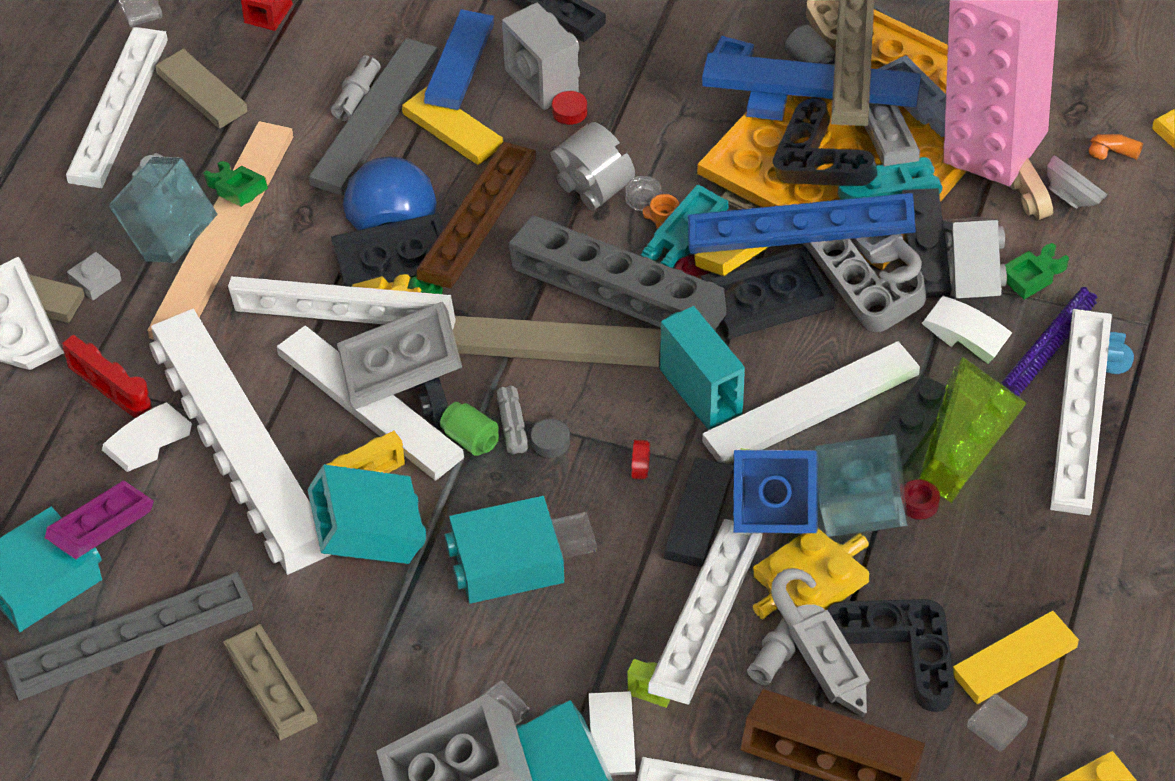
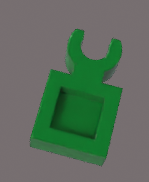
(236, 186)
(1031, 273)

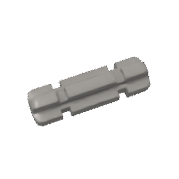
(512, 420)

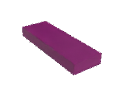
(99, 519)

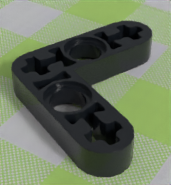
(799, 161)
(907, 629)

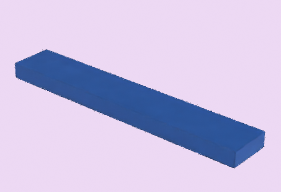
(803, 79)
(801, 223)

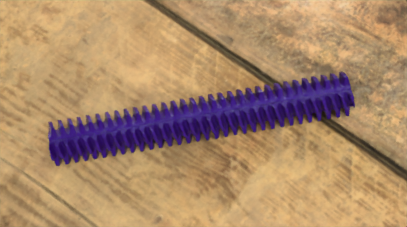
(1047, 343)

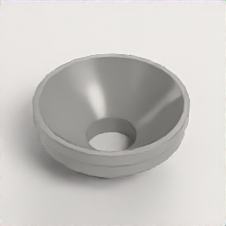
(1072, 185)

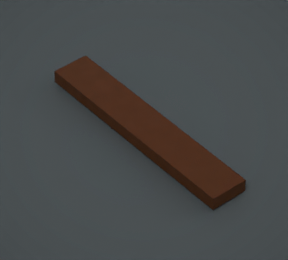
(476, 215)

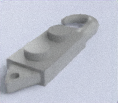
(889, 248)
(822, 645)

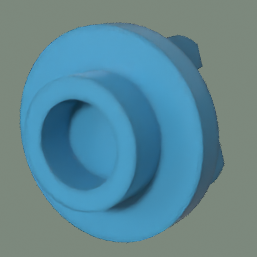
(1119, 354)

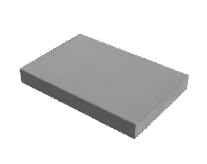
(399, 355)

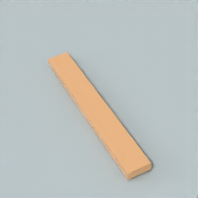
(219, 239)

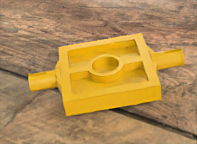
(827, 562)

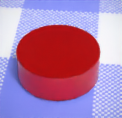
(569, 107)
(640, 459)

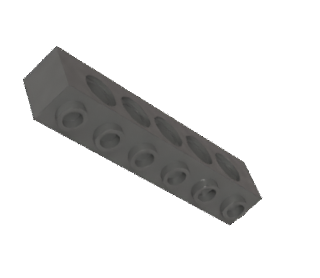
(611, 274)

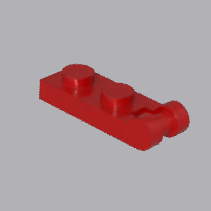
(107, 377)

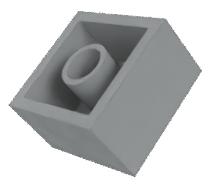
(540, 54)

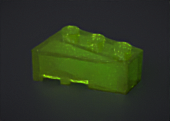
(968, 427)

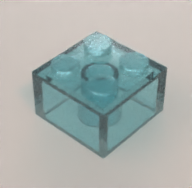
(163, 209)
(861, 485)

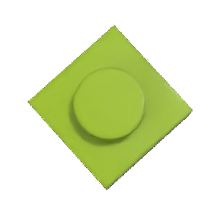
(638, 682)

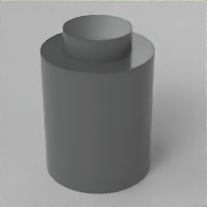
(808, 46)

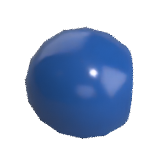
(388, 192)

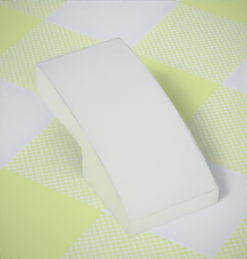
(960, 322)
(142, 437)
(613, 730)

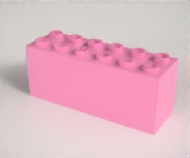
(998, 84)

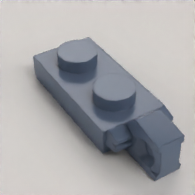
(931, 99)

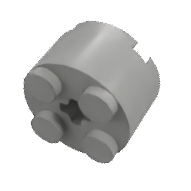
(592, 165)

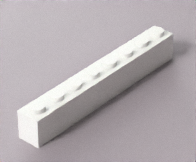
(239, 439)

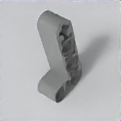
(871, 290)

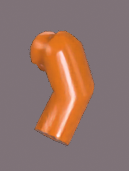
(1114, 142)

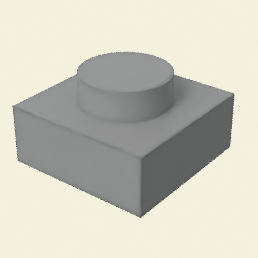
(94, 276)

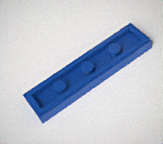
(459, 59)

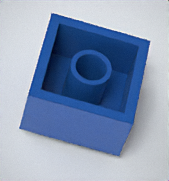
(775, 491)

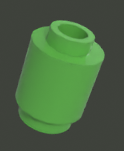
(469, 428)

